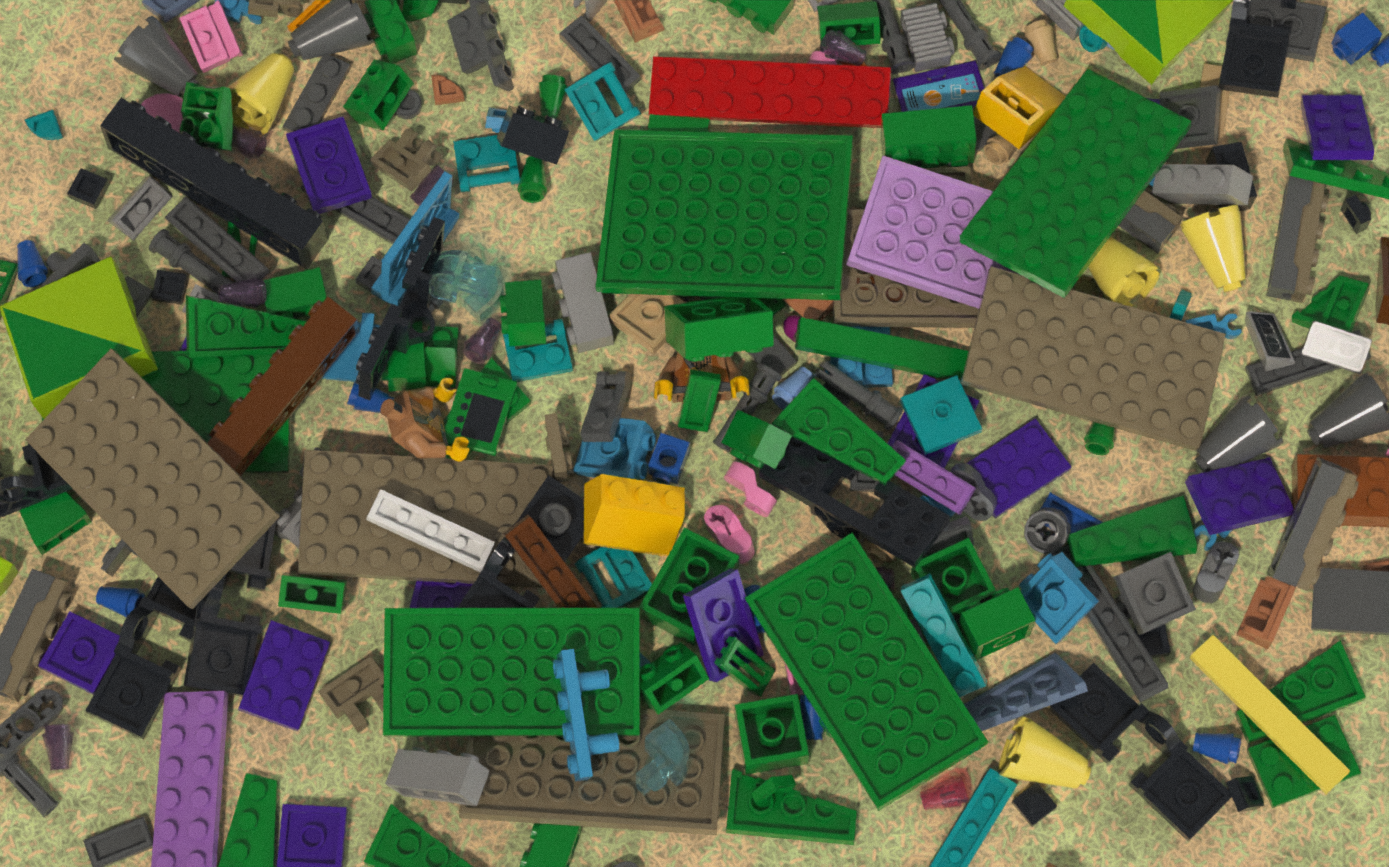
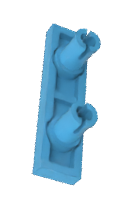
(574, 729)

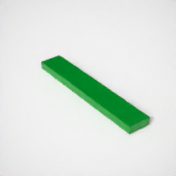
(879, 349)

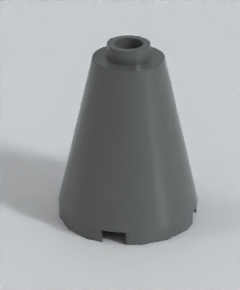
(331, 30)
(156, 58)
(1351, 415)
(1238, 437)

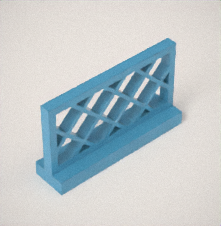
(436, 204)

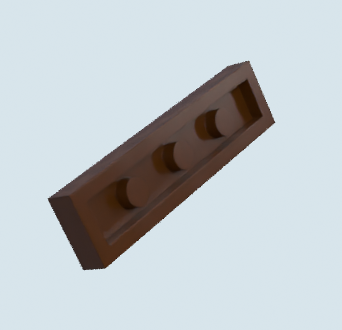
(547, 565)

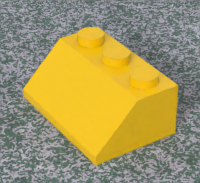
(632, 514)

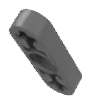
(29, 711)

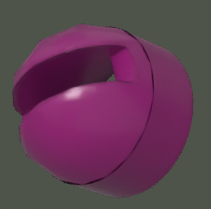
(790, 326)

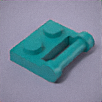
(594, 107)
(481, 154)
(541, 359)
(624, 572)

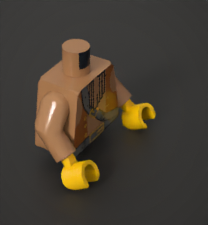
(675, 374)
(418, 423)

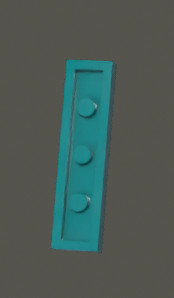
(943, 635)
(975, 821)

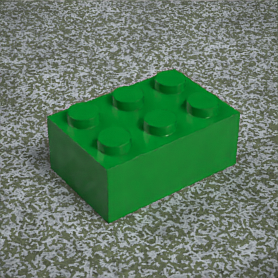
(930, 136)
(718, 327)
(686, 567)

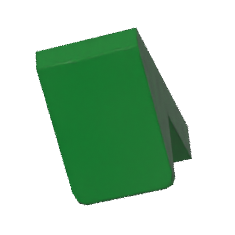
(442, 356)

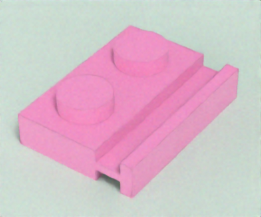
(210, 36)

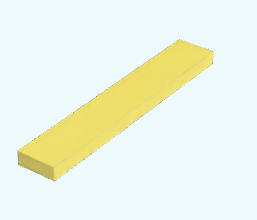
(1270, 714)

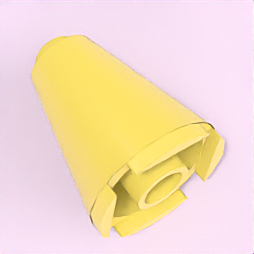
(261, 92)
(1218, 245)
(1122, 272)
(1041, 757)

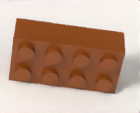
(1371, 500)

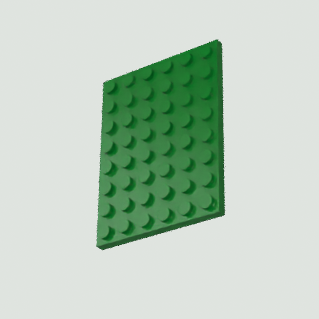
(726, 214)

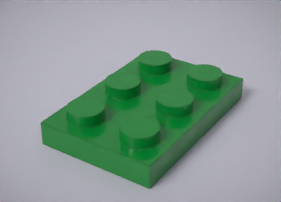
(1283, 778)

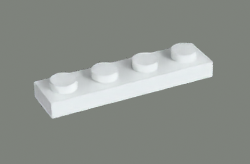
(430, 530)

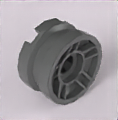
(1057, 522)

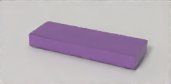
(933, 479)

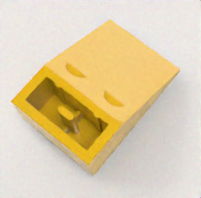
(1017, 105)

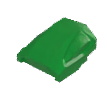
(208, 115)

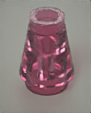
(945, 794)

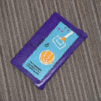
(958, 88)

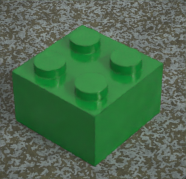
(957, 576)
(996, 622)
(771, 734)

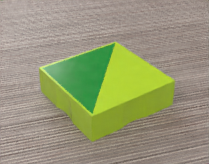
(1148, 32)
(70, 327)

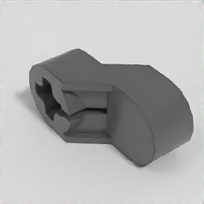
(983, 500)
(1209, 584)

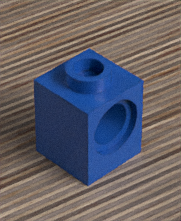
(1355, 39)
(668, 447)

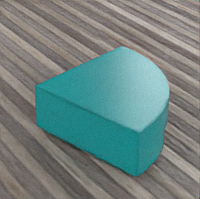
(45, 126)
(1180, 305)

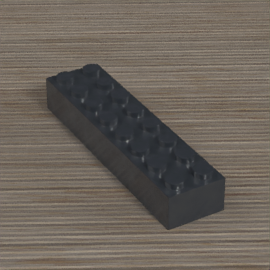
(214, 182)

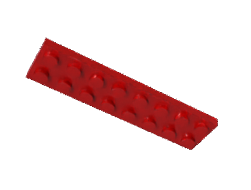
(770, 91)

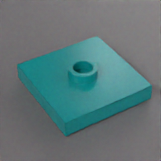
(941, 415)

